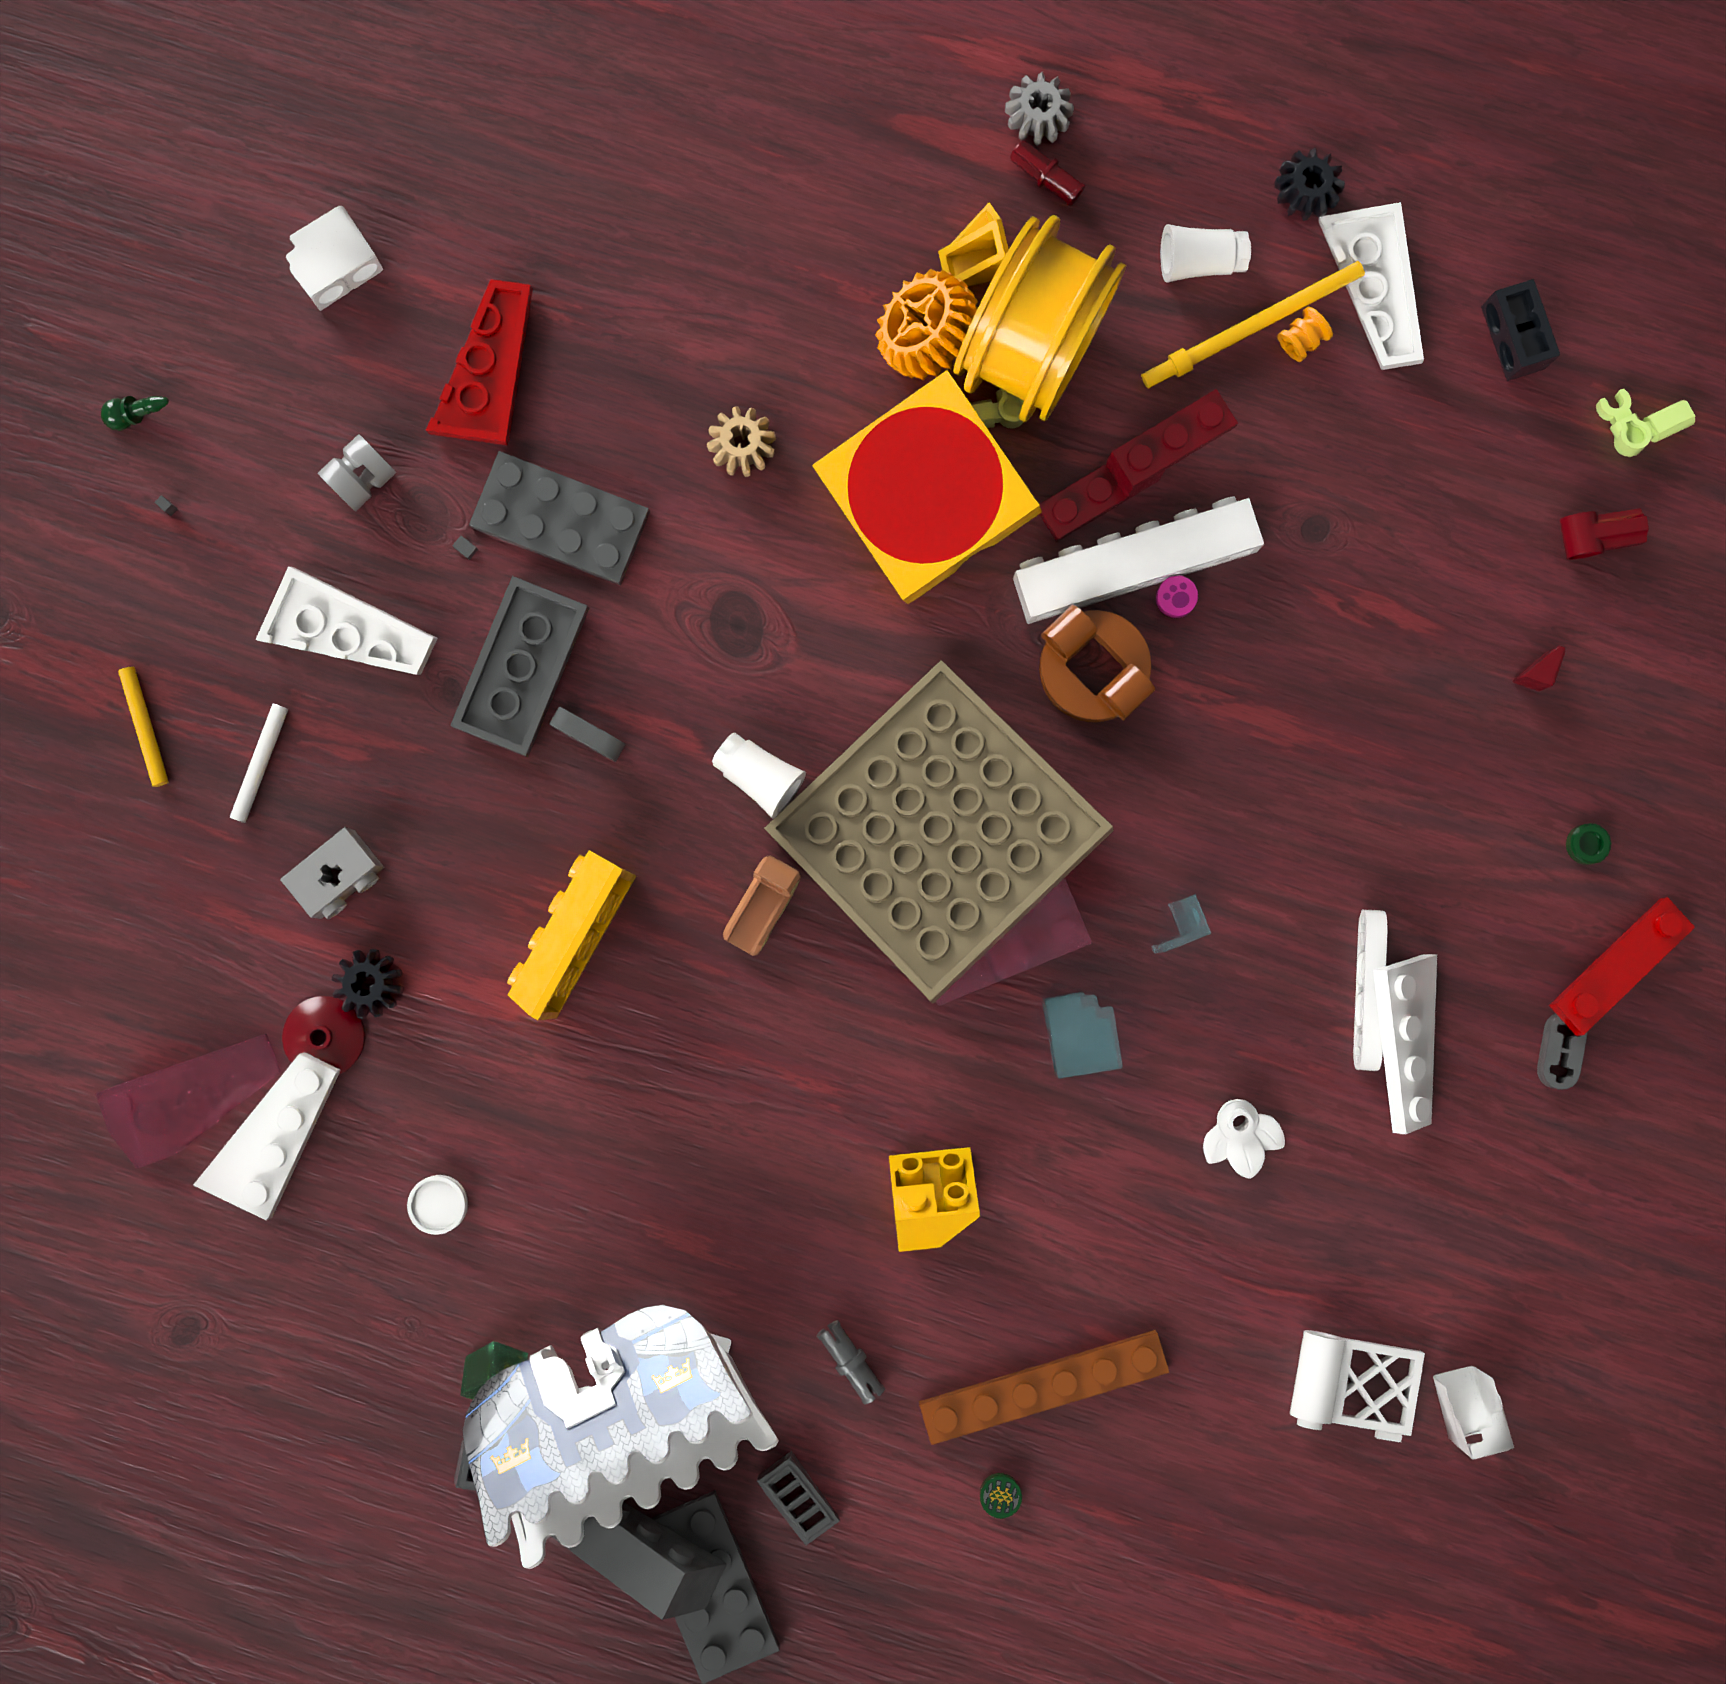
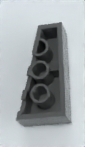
(651, 1563)

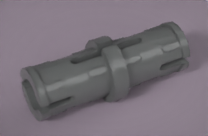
(851, 1362)

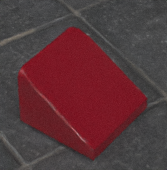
(1543, 671)

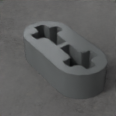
(587, 734)
(1550, 1055)

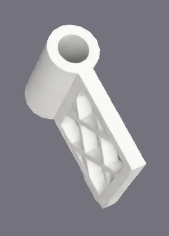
(1323, 1385)

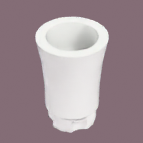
(1202, 252)
(758, 773)

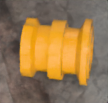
(1305, 334)

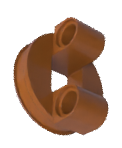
(1121, 639)

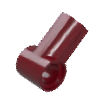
(1591, 534)

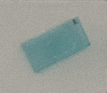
(1189, 922)

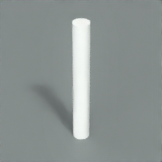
(259, 763)

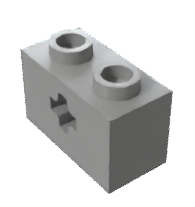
(311, 877)

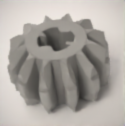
(1043, 96)

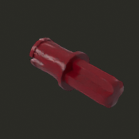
(1047, 172)

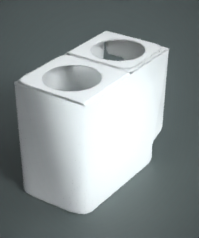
(331, 257)
(1473, 1405)

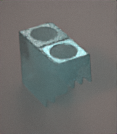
(1081, 1035)

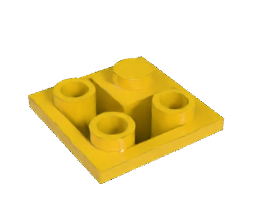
(932, 1196)

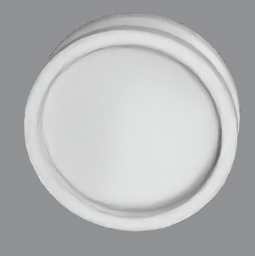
(437, 1204)

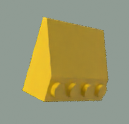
(570, 936)

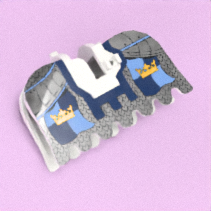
(577, 1453)

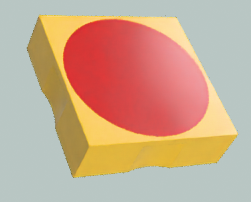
(927, 487)

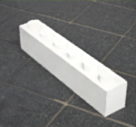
(1138, 559)

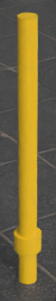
(1183, 361)

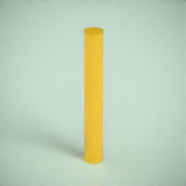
(143, 726)

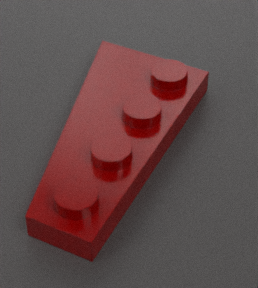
(485, 381)

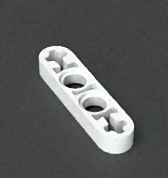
(1370, 956)

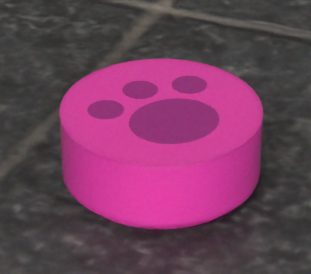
(1176, 596)

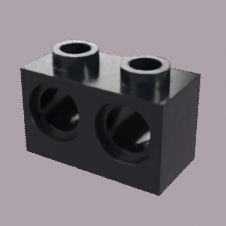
(1520, 330)

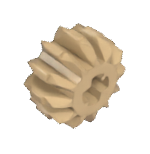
(746, 426)

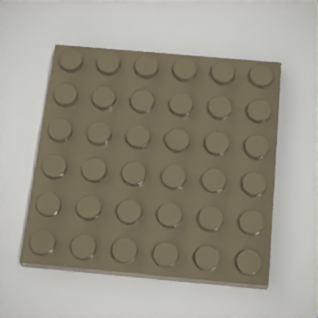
(938, 830)

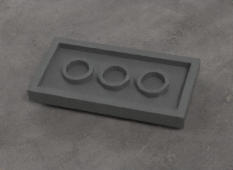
(559, 518)
(520, 666)
(735, 1623)

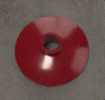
(343, 1032)

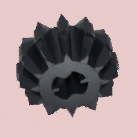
(1315, 170)
(379, 992)

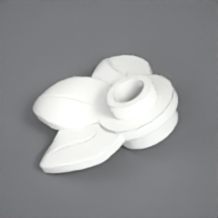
(1243, 1144)

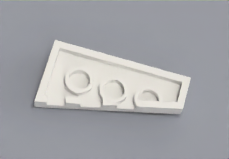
(1386, 292)
(333, 623)
(1407, 1033)
(268, 1145)

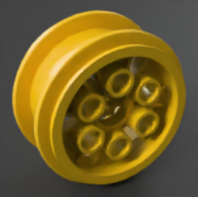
(1038, 317)

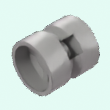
(342, 479)

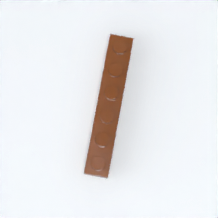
(1043, 1387)

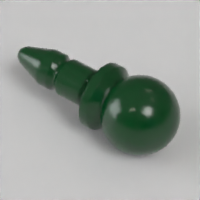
(121, 413)

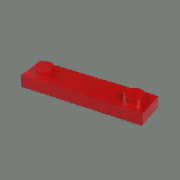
(1621, 966)

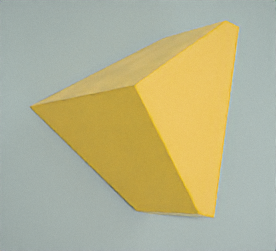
(977, 249)

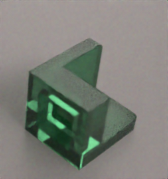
(485, 1364)

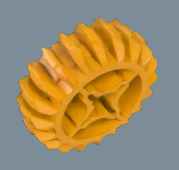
(906, 338)

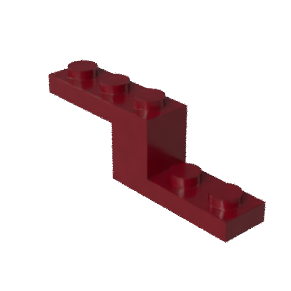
(1137, 465)

